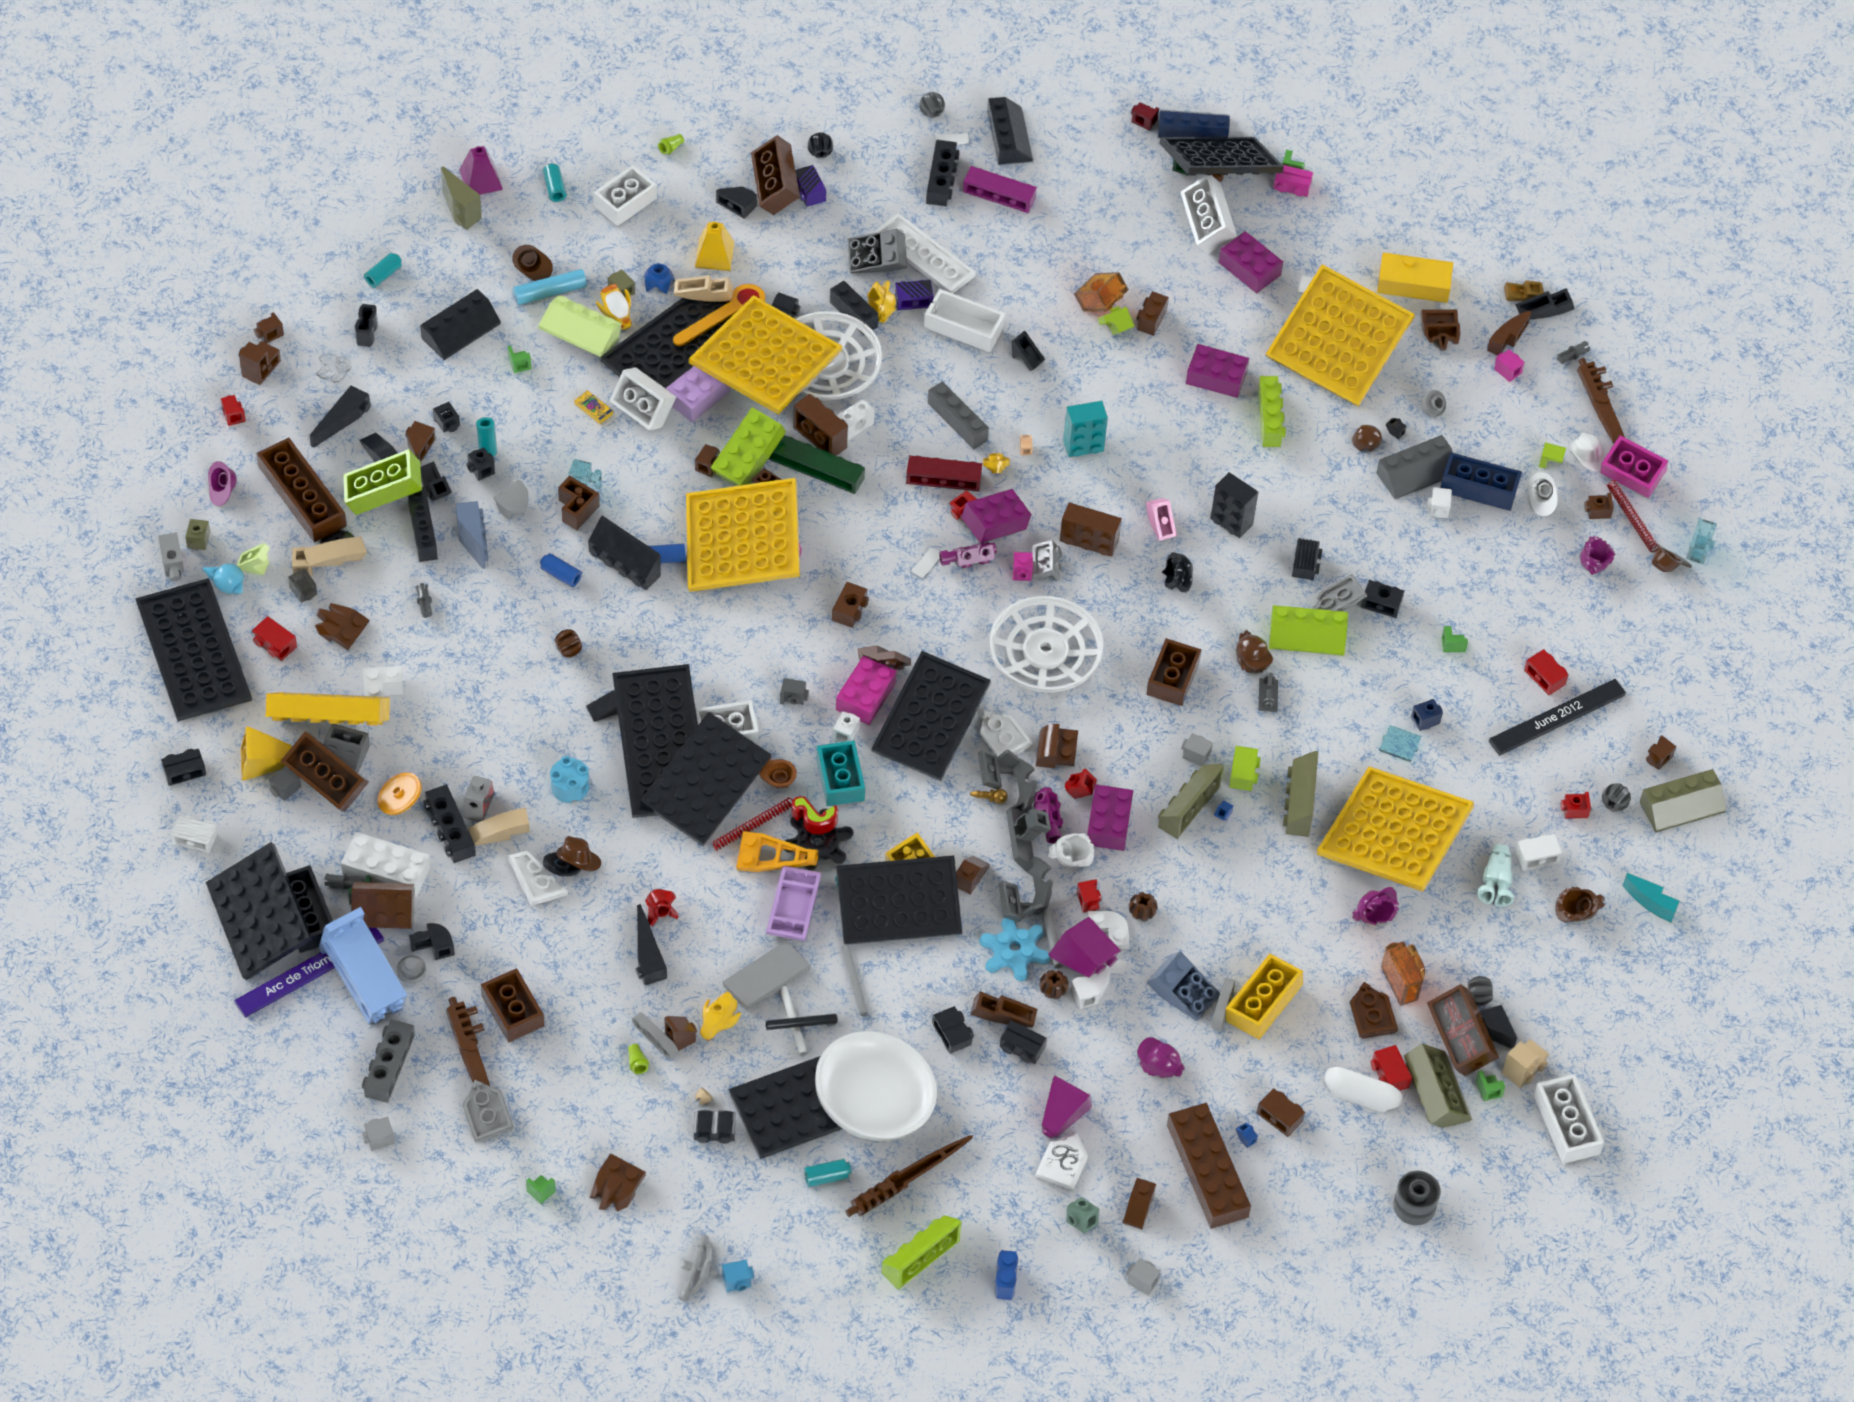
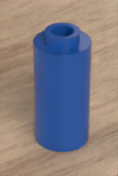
(671, 552)
(560, 569)

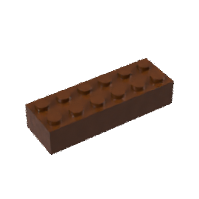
(301, 489)
(1208, 1165)

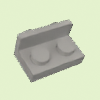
(1046, 560)

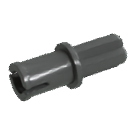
(1573, 352)
(424, 600)
(341, 881)

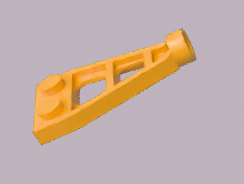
(750, 851)

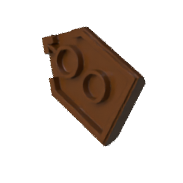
(1372, 1012)

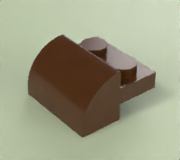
(1056, 746)

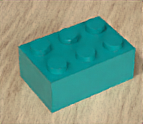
(1085, 429)
(840, 773)

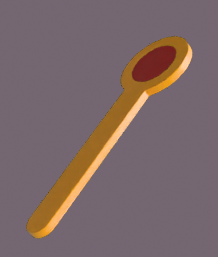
(740, 296)

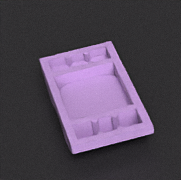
(794, 903)

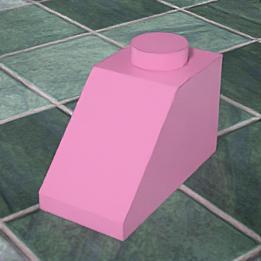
(1161, 518)

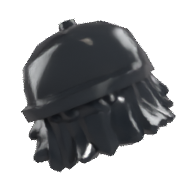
(1178, 572)

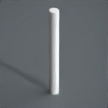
(791, 1014)

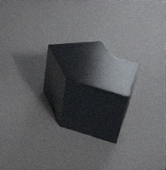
(1396, 427)

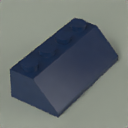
(1192, 124)
(1481, 481)

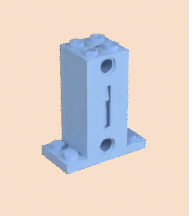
(362, 966)

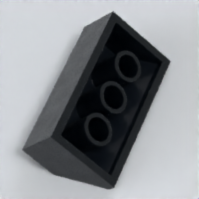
(1008, 131)
(460, 324)
(625, 553)

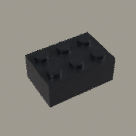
(1234, 505)

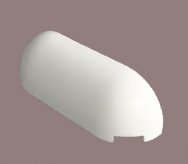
(1362, 1089)

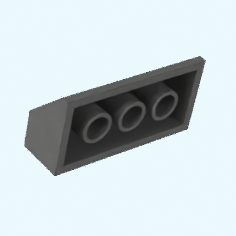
(1414, 467)

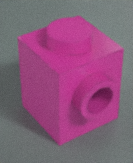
(1509, 365)
(1022, 566)

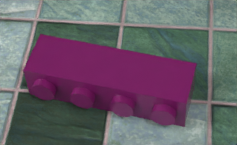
(999, 189)

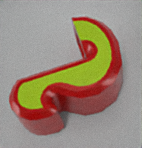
(813, 820)

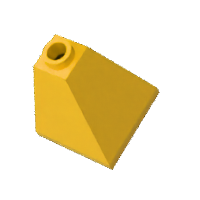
(715, 248)
(261, 754)

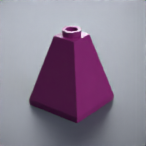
(480, 171)
(1064, 1107)

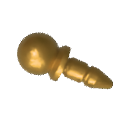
(998, 796)

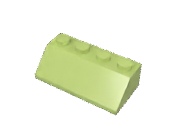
(580, 326)

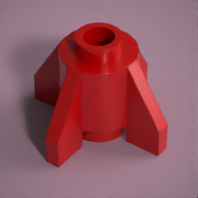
(660, 905)

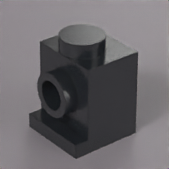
(447, 421)

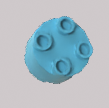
(569, 779)

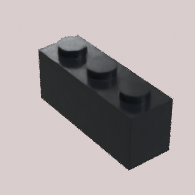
(849, 302)

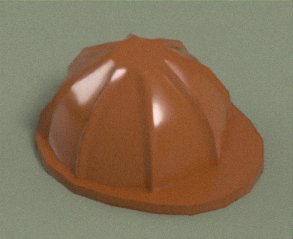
(779, 773)

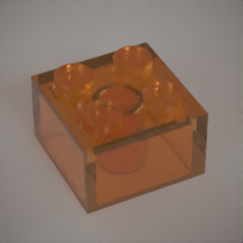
(1101, 292)

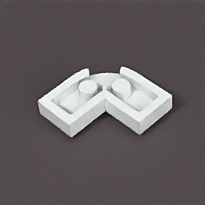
(1114, 925)

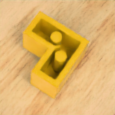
(911, 848)

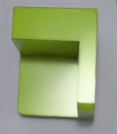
(1552, 453)

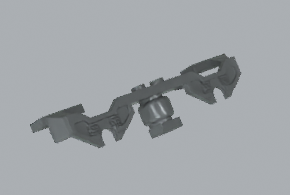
(1022, 830)

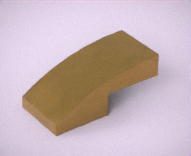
(1524, 291)

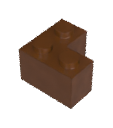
(258, 361)
(579, 502)

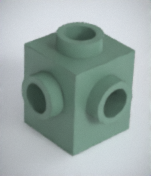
(1082, 1215)

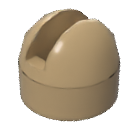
(704, 1095)

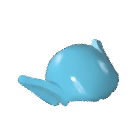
(226, 578)

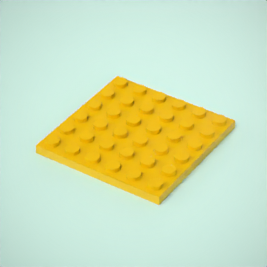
(1340, 335)
(765, 354)
(742, 534)
(1395, 828)

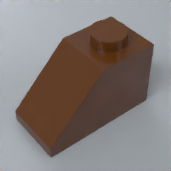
(420, 439)
(971, 873)
(680, 1031)
(1139, 1203)

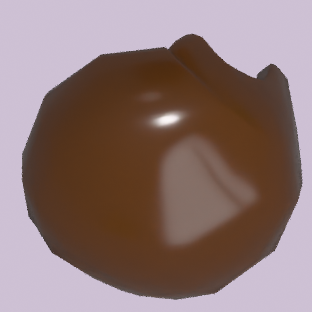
(1367, 438)

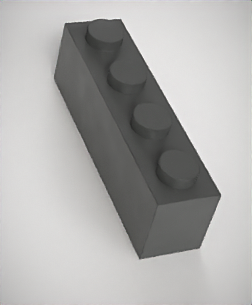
(958, 415)

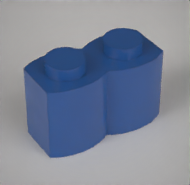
(1006, 1275)

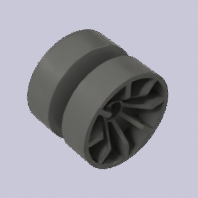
(1416, 1197)

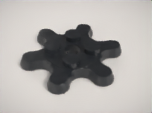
(828, 848)

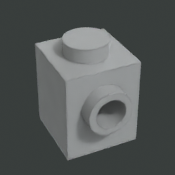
(1196, 749)
(378, 1133)
(1143, 1276)

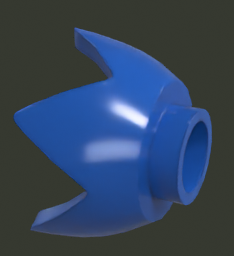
(659, 276)

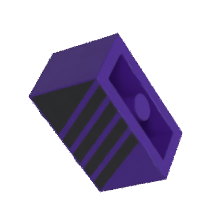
(810, 186)
(913, 294)

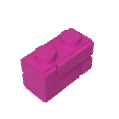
(1293, 181)

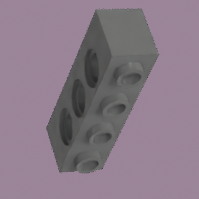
(382, 1088)

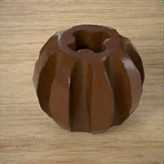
(568, 643)
(1143, 906)
(1053, 984)

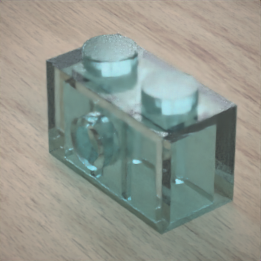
(1701, 541)

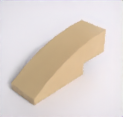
(704, 288)
(335, 552)
(500, 827)

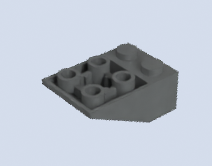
(877, 252)
(348, 744)

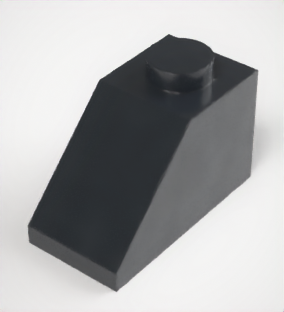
(737, 200)
(1499, 1026)

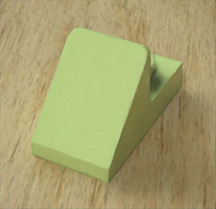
(254, 560)

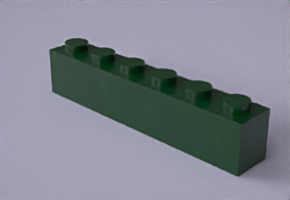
(818, 464)

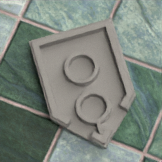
(1340, 595)
(486, 1112)

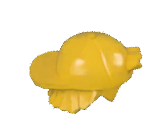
(882, 300)

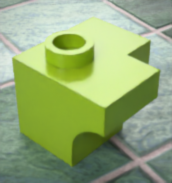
(1117, 320)

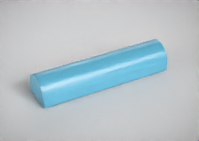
(550, 286)

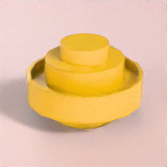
(996, 462)

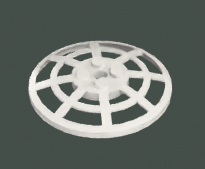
(840, 363)
(1046, 638)

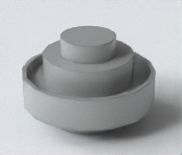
(1433, 403)
(411, 969)

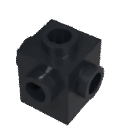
(481, 463)

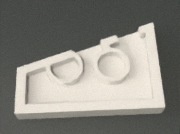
(534, 880)

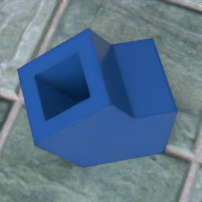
(1224, 810)
(1246, 1134)

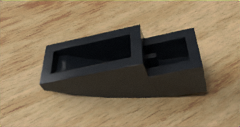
(1547, 304)

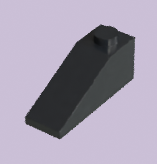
(377, 447)

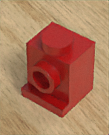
(232, 410)
(958, 504)
(1077, 784)
(1576, 805)
(1088, 895)

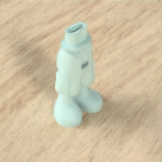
(1497, 873)

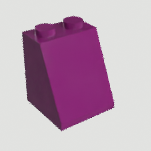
(1085, 949)

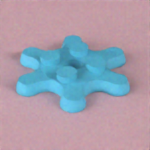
(1015, 960)

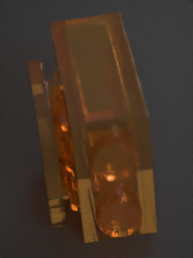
(1403, 971)

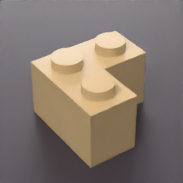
(1524, 1062)

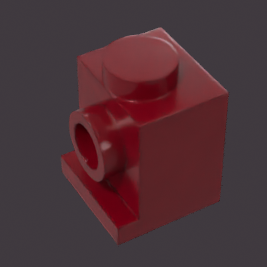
(1144, 115)

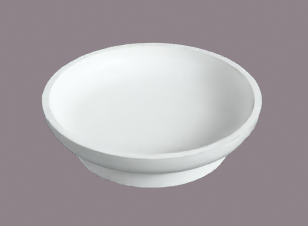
(875, 1086)

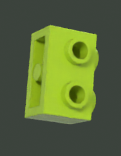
(1243, 768)

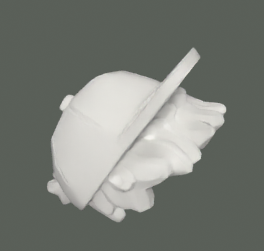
(1073, 850)

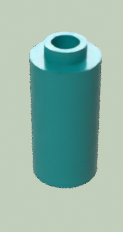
(554, 182)
(383, 269)
(486, 435)
(827, 1172)

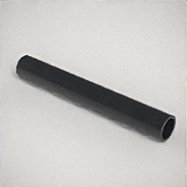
(801, 1021)

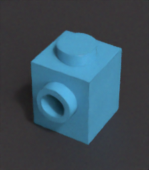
(737, 1275)

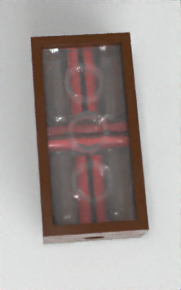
(1462, 1030)

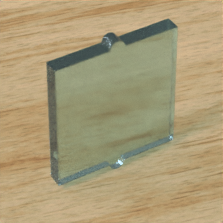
(1400, 743)

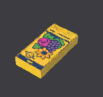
(593, 407)

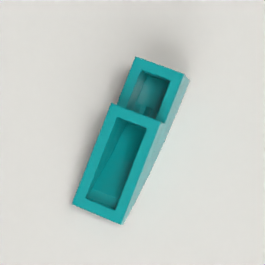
(1651, 897)

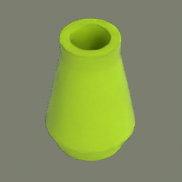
(669, 144)
(637, 1061)

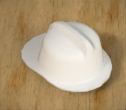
(1588, 451)
(1543, 493)

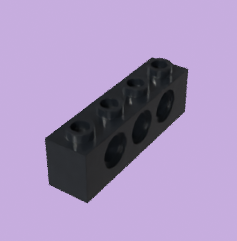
(941, 173)
(422, 526)
(456, 849)

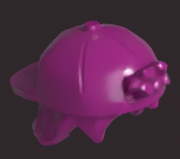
(1596, 555)
(1377, 906)
(1159, 1058)

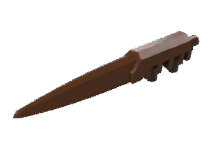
(1599, 398)
(466, 1038)
(899, 1180)

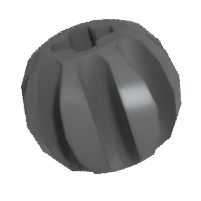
(932, 104)
(1616, 797)
(1481, 990)

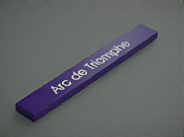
(289, 981)

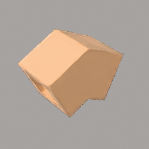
(1026, 445)

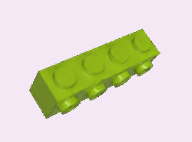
(1270, 411)

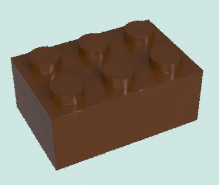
(820, 425)
(1090, 529)
(1173, 672)
(384, 904)
(512, 1005)

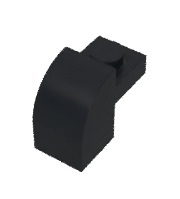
(436, 486)
(435, 937)

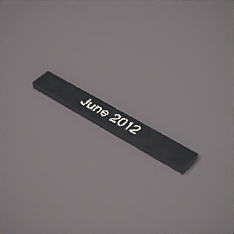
(1557, 717)

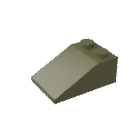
(461, 200)

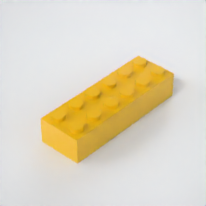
(328, 707)

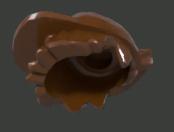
(1253, 653)
(1578, 904)

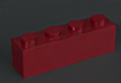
(944, 473)

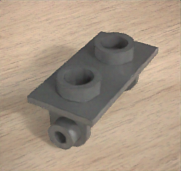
(1268, 693)

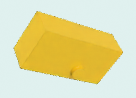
(1415, 277)
(1264, 996)

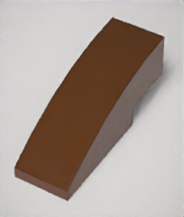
(1509, 333)
(1003, 1010)

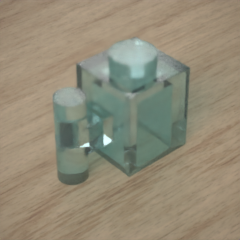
(583, 472)

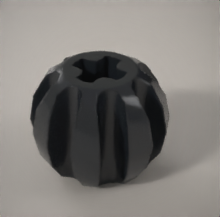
(820, 145)

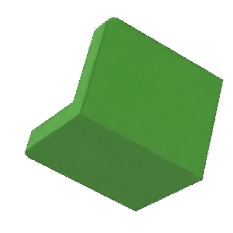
(1289, 162)
(519, 361)
(1453, 643)
(1489, 1086)
(540, 1188)

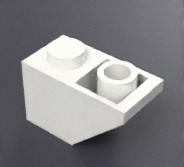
(1089, 990)

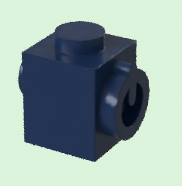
(1427, 714)

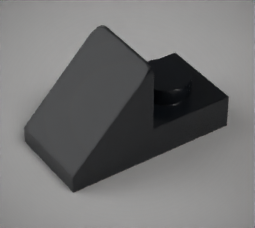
(1026, 349)

